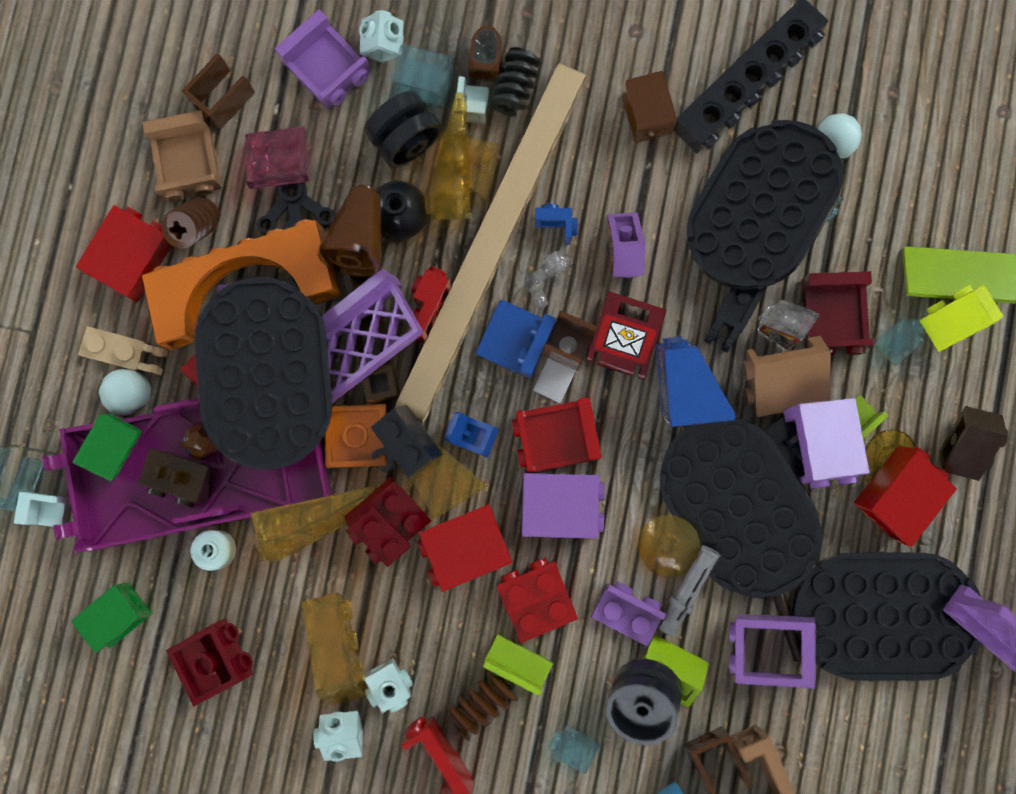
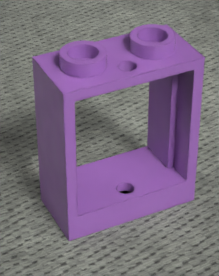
(737, 660)

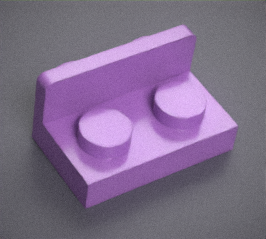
(627, 613)

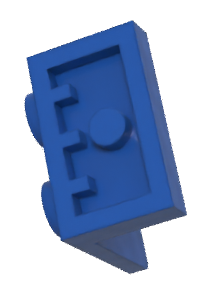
(516, 338)

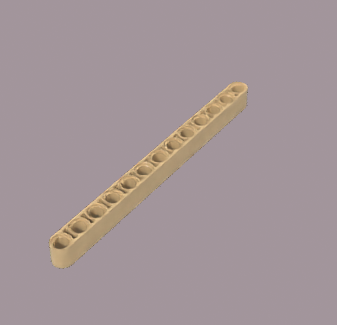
(491, 241)

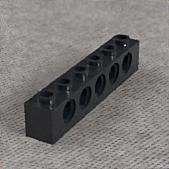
(799, 20)

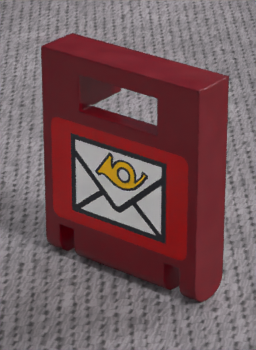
(623, 339)

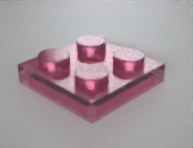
(276, 157)

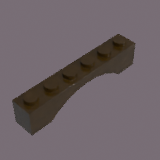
(382, 383)

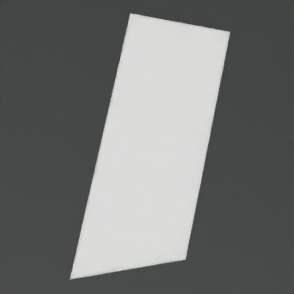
(556, 376)

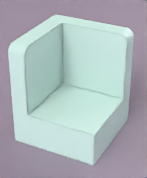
(476, 101)
(40, 509)

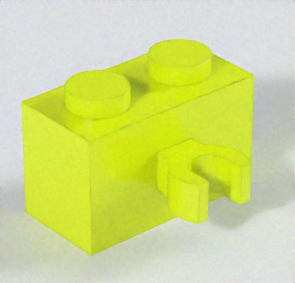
(960, 318)

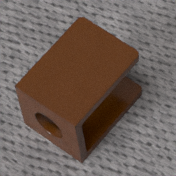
(206, 82)
(649, 107)
(569, 327)
(711, 740)

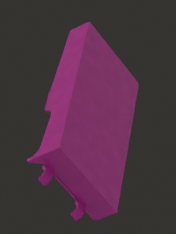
(122, 511)

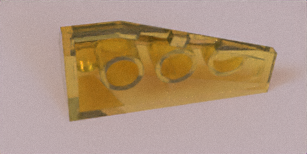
(451, 179)
(297, 525)

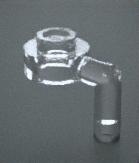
(554, 265)

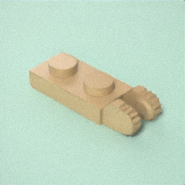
(119, 350)

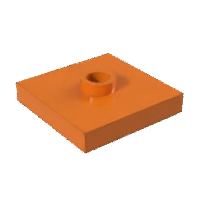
(350, 438)

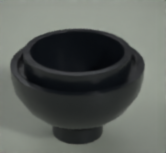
(407, 220)

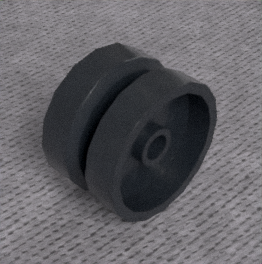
(402, 129)
(644, 702)

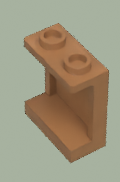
(183, 155)
(787, 378)
(757, 744)

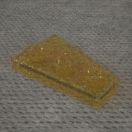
(446, 484)

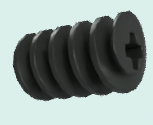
(513, 80)

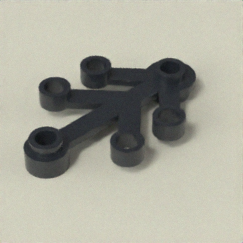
(294, 209)

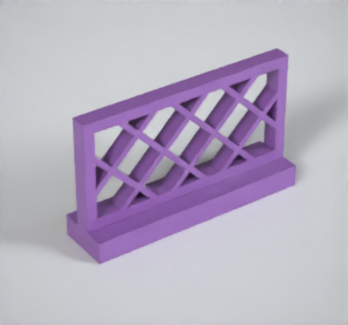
(348, 313)
(986, 621)

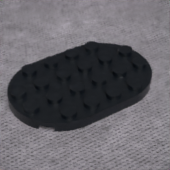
(765, 204)
(263, 373)
(743, 505)
(885, 616)

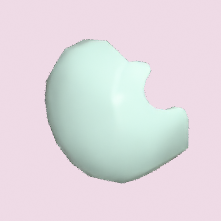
(843, 132)
(124, 391)

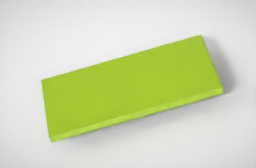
(947, 271)

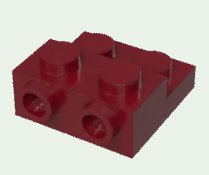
(386, 522)
(210, 661)

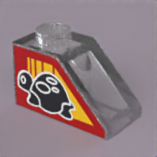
(786, 323)

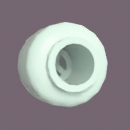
(223, 550)

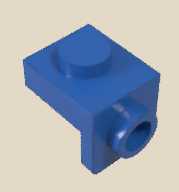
(554, 217)
(471, 434)

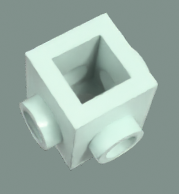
(381, 36)
(385, 675)
(339, 736)

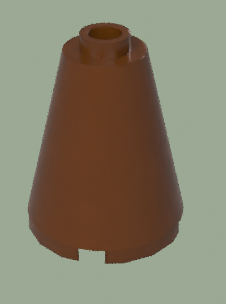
(355, 234)

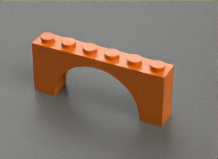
(180, 289)

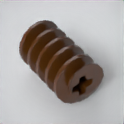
(190, 222)
(481, 704)

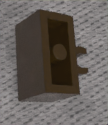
(973, 443)
(177, 476)

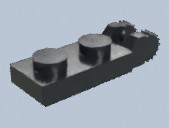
(735, 314)

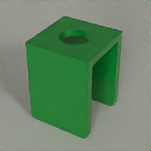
(107, 446)
(111, 617)

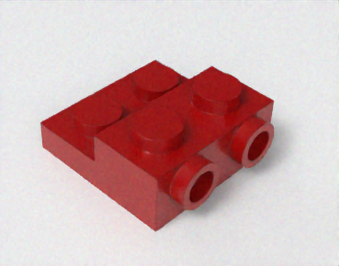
(429, 297)
(536, 600)

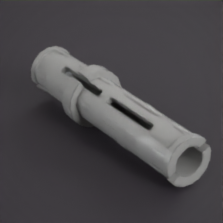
(682, 602)

